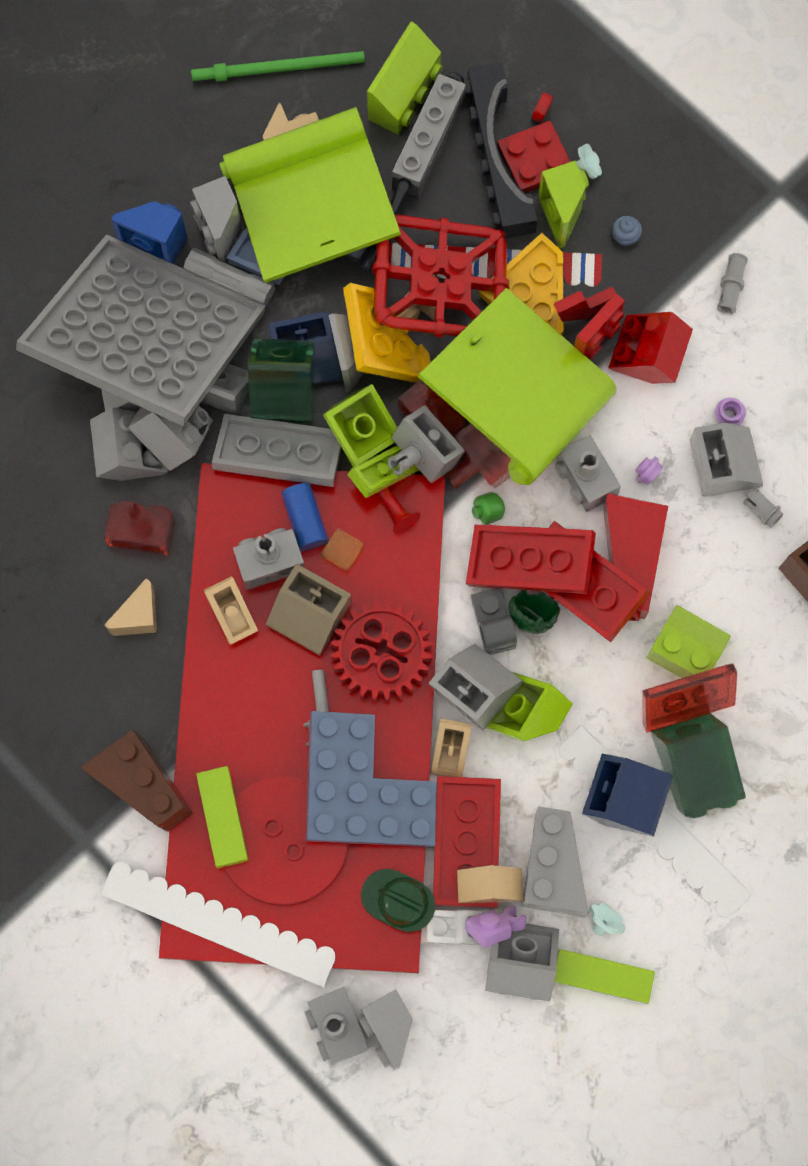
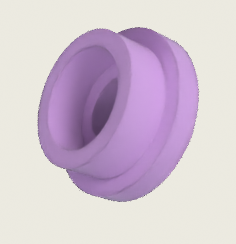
(730, 404)
(648, 470)

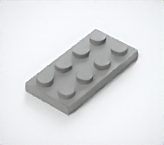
(277, 450)

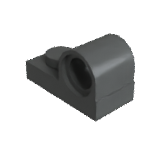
(494, 622)

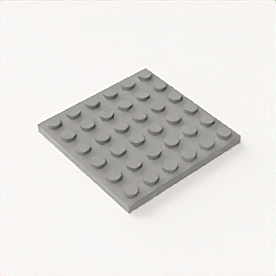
(142, 329)

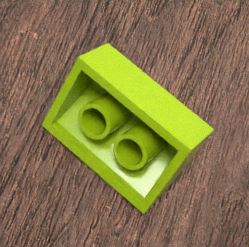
(403, 80)

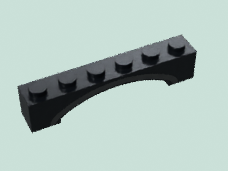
(513, 208)

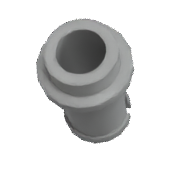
(763, 508)

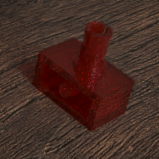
(421, 395)
(482, 458)
(139, 528)

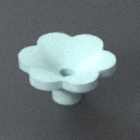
(589, 161)
(606, 920)

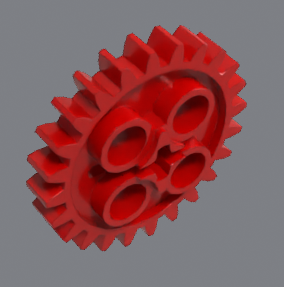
(369, 676)

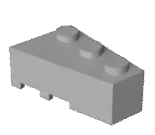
(554, 867)

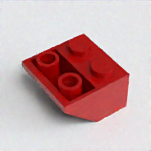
(651, 347)

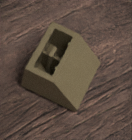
(308, 609)

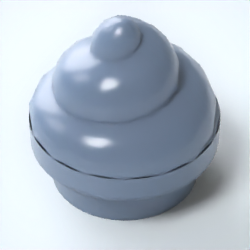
(626, 230)

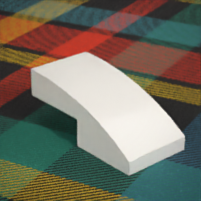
(449, 928)

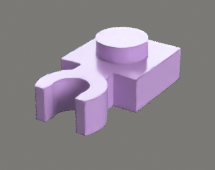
(493, 927)

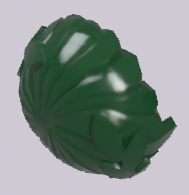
(533, 612)

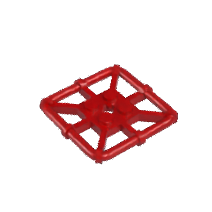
(426, 262)

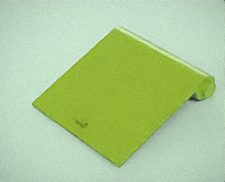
(311, 195)
(519, 384)

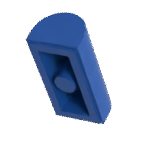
(304, 516)

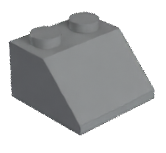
(524, 963)

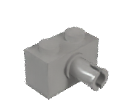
(426, 445)
(587, 473)
(268, 557)
(337, 1026)

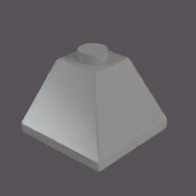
(344, 348)

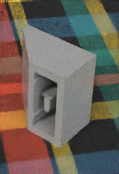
(216, 216)
(168, 440)
(118, 451)
(725, 458)
(475, 684)
(390, 1024)

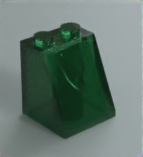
(281, 379)
(701, 764)

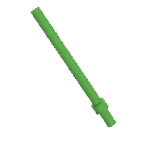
(222, 72)

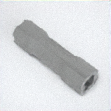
(229, 277)

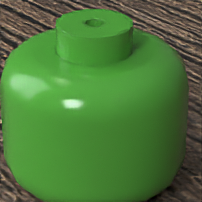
(488, 508)

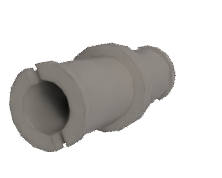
(732, 283)

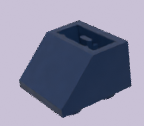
(312, 328)
(627, 795)

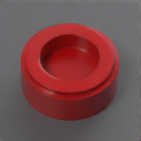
(542, 107)

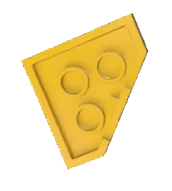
(536, 279)
(377, 347)

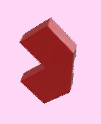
(577, 307)

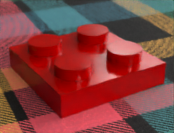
(531, 153)
(602, 325)

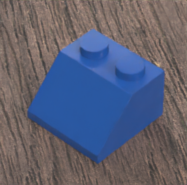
(152, 229)

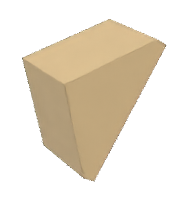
(136, 614)
(451, 748)
(490, 884)

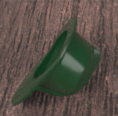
(398, 900)

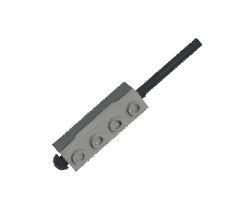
(424, 145)

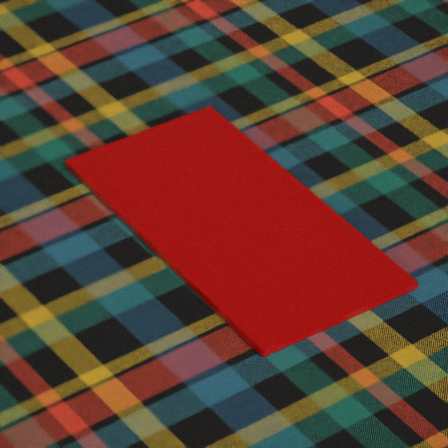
(251, 698)

